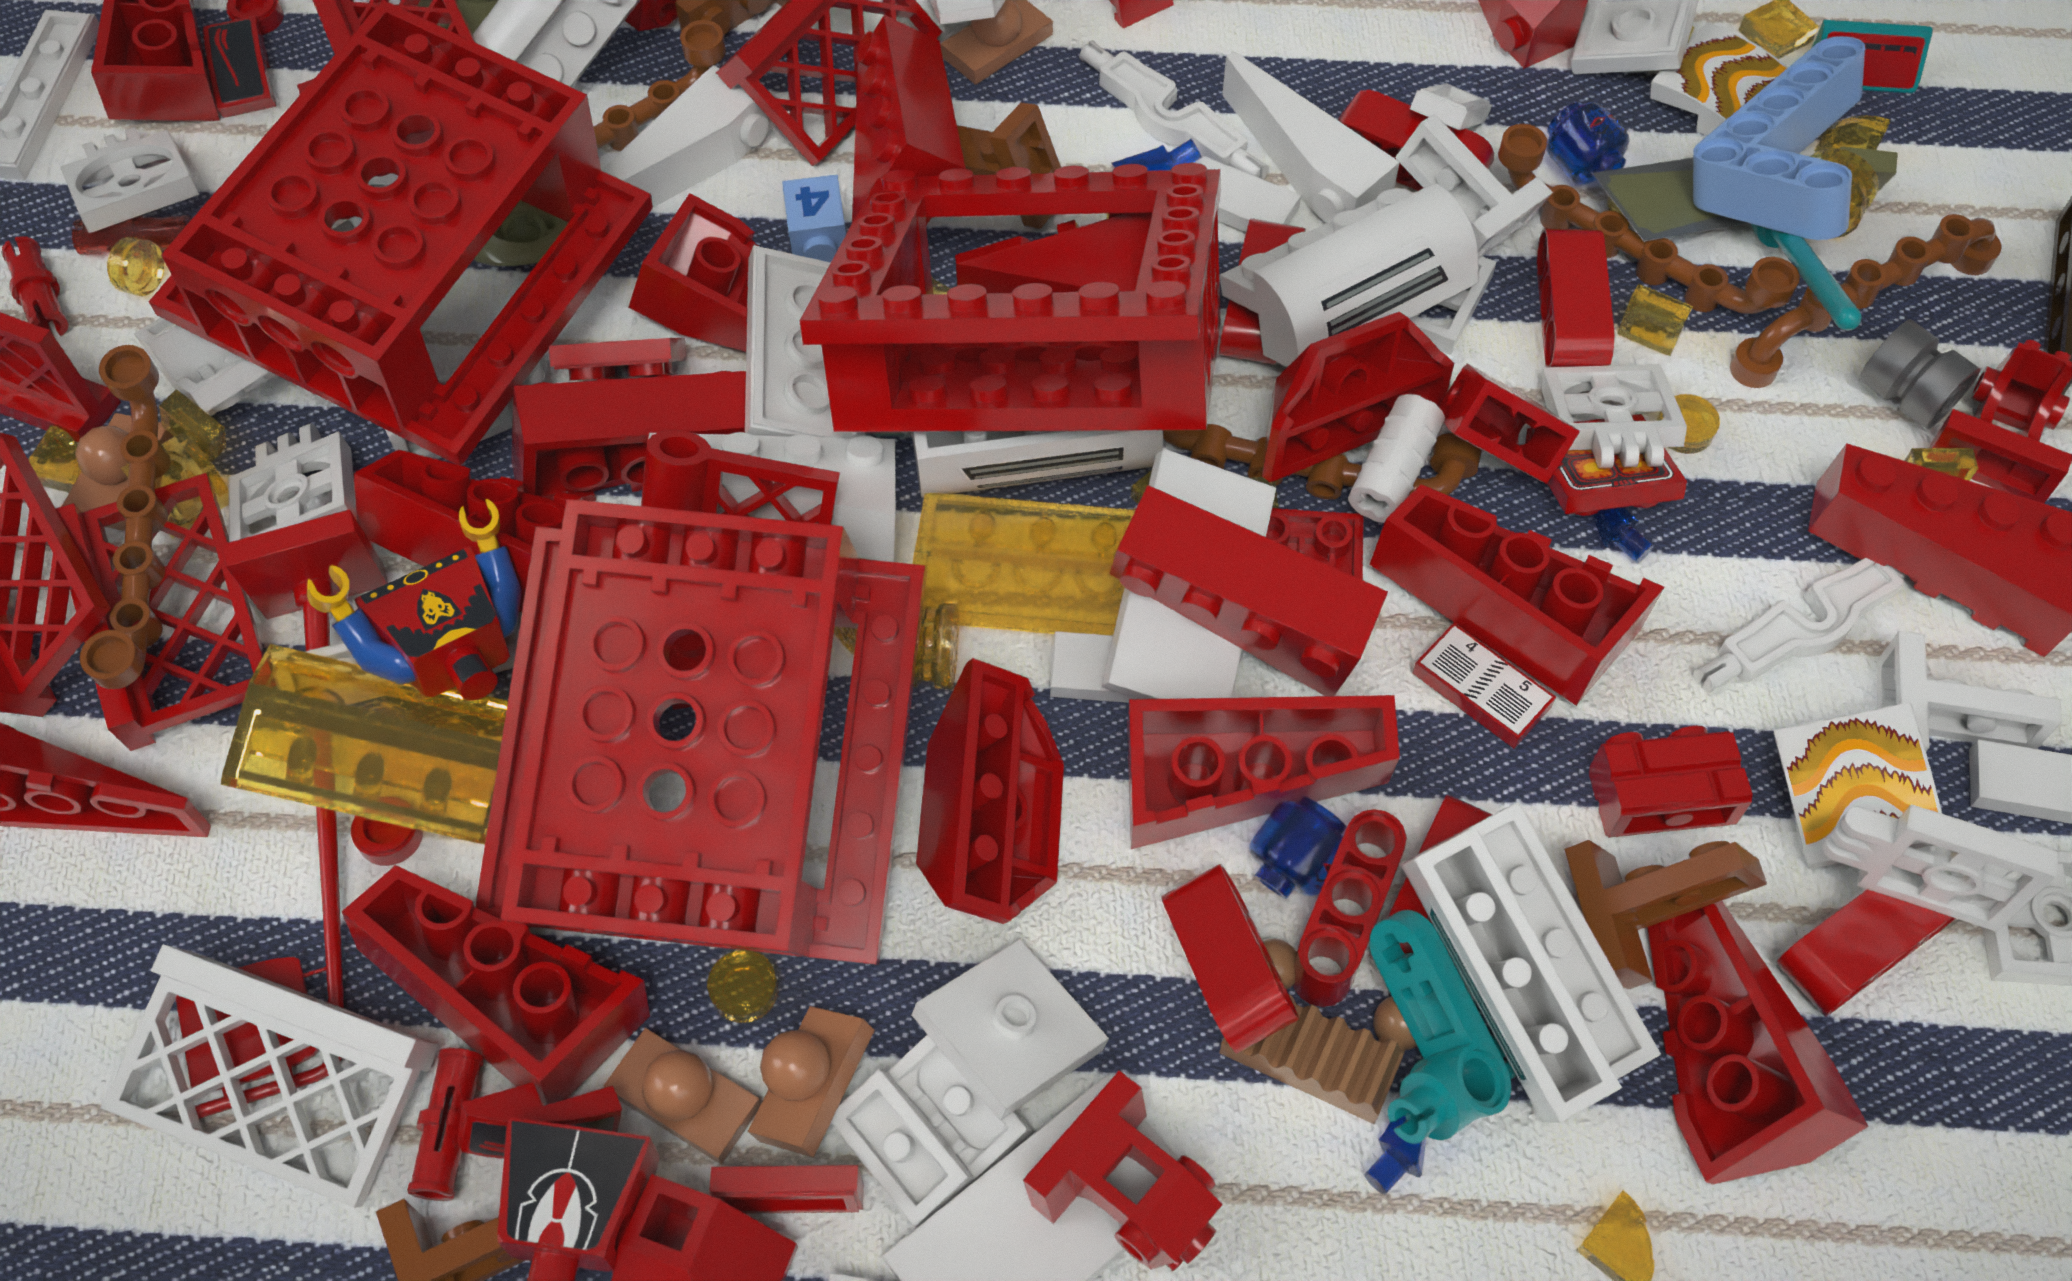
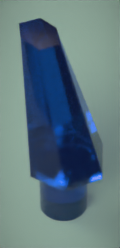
(1160, 159)
(1618, 529)
(1397, 1159)

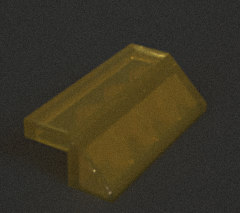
(1022, 562)
(366, 745)

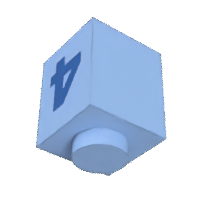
(814, 216)

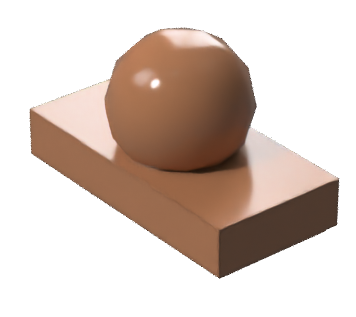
(996, 41)
(101, 465)
(808, 1078)
(683, 1095)

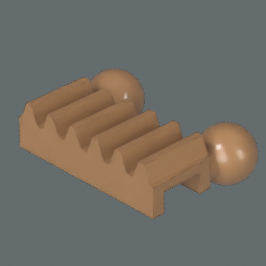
(1326, 1055)

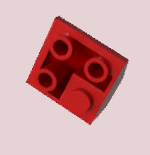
(697, 1238)

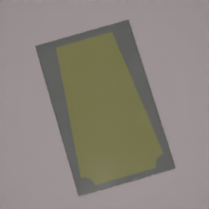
(1660, 199)

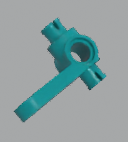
(1461, 1062)

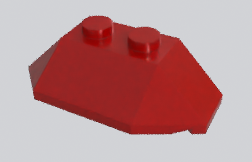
(1345, 389)
(991, 797)

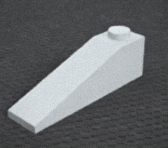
(692, 139)
(1313, 150)

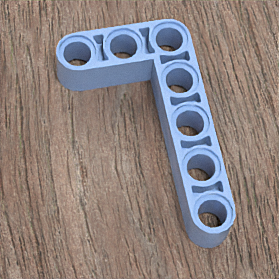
(1754, 160)

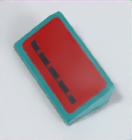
(1892, 52)

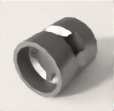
(1919, 374)

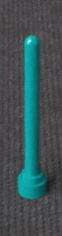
(1815, 275)

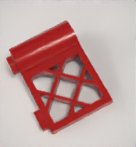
(688, 475)

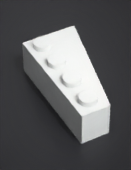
(864, 488)

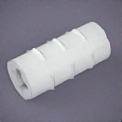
(1396, 457)

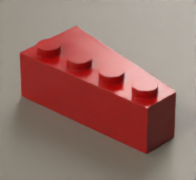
(152, 62)
(902, 108)
(598, 430)
(416, 501)
(1953, 539)
(1249, 590)
(1514, 591)
(1237, 758)
(503, 991)

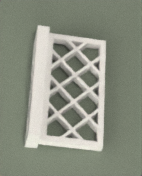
(274, 1011)

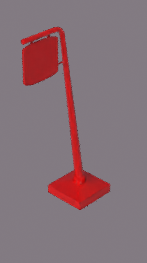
(275, 576)

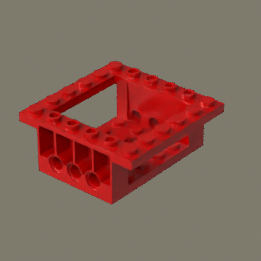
(348, 306)
(1028, 355)
(583, 740)

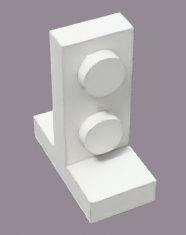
(1439, 157)
(1961, 710)

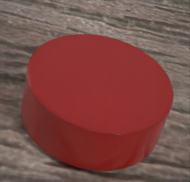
(267, 12)
(384, 842)

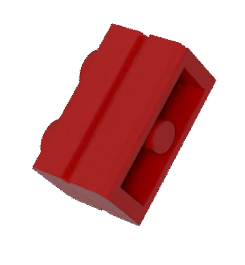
(1669, 782)

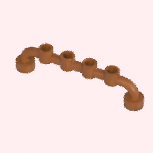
(702, 47)
(1963, 243)
(1768, 285)
(1450, 458)
(119, 655)

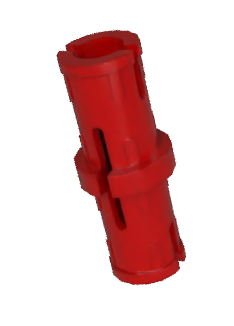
(34, 285)
(435, 1168)

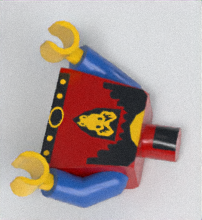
(436, 623)

